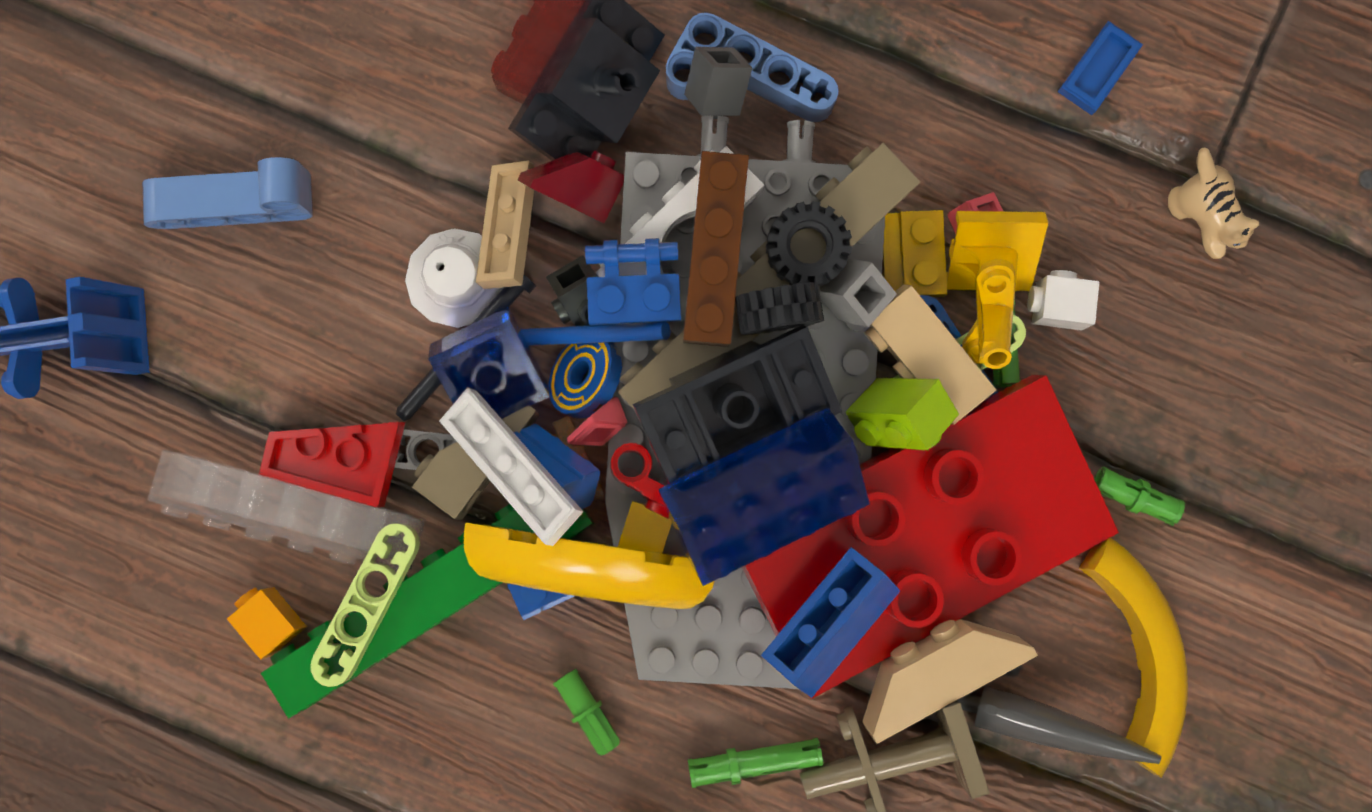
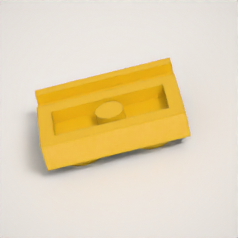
(915, 251)

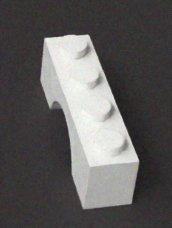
(679, 207)

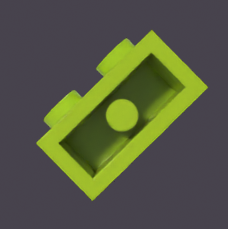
(902, 413)

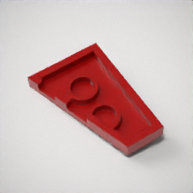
(338, 461)

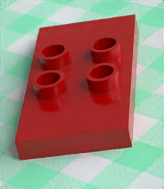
(952, 523)

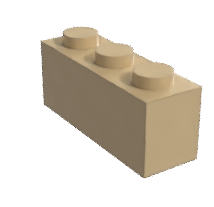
(928, 350)

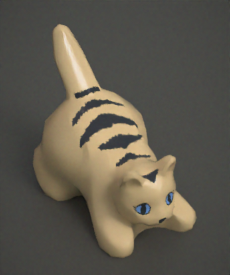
(1213, 205)

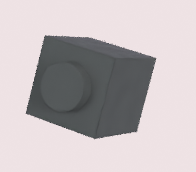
(718, 81)

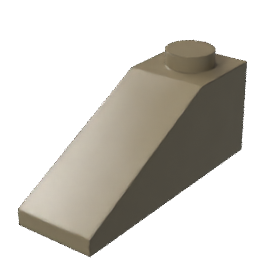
(453, 478)

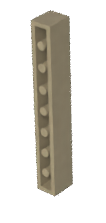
(862, 199)

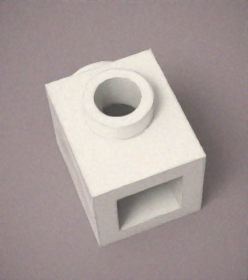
(1064, 301)

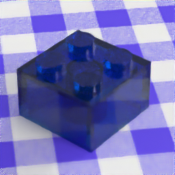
(491, 360)

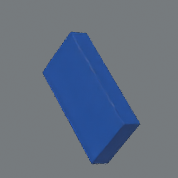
(1100, 68)

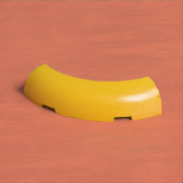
(583, 568)
(1157, 646)

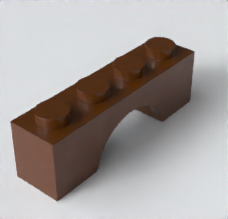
(716, 249)

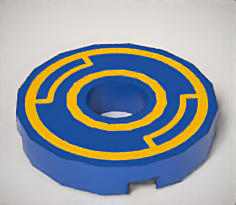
(565, 381)

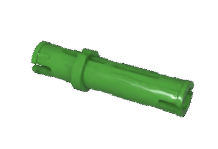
(754, 762)

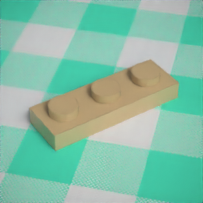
(505, 227)

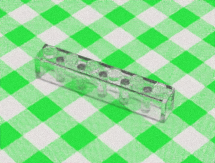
(274, 508)

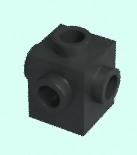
(571, 289)

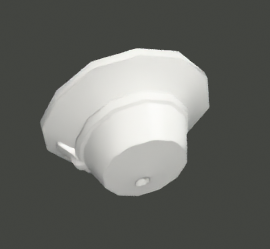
(450, 294)

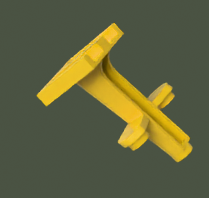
(995, 257)

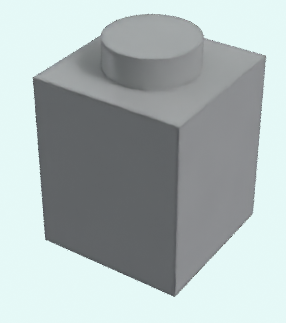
(857, 293)

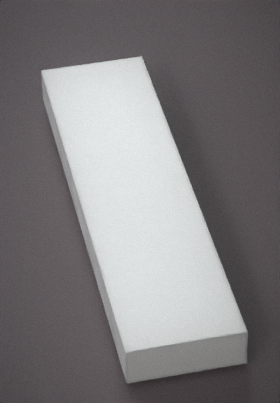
(511, 467)

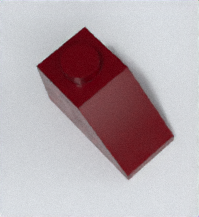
(578, 182)

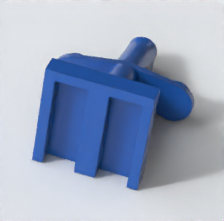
(101, 328)

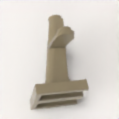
(944, 745)

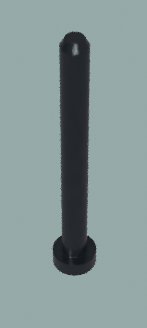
(431, 382)

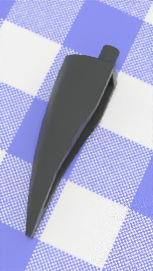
(1049, 726)

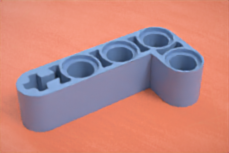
(765, 61)
(271, 194)

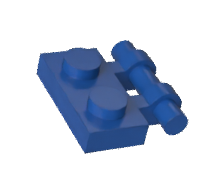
(636, 297)

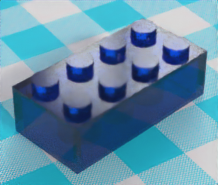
(766, 496)

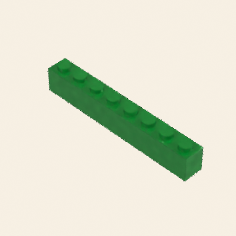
(420, 604)

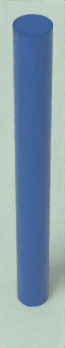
(597, 333)

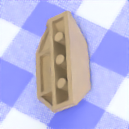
(938, 672)

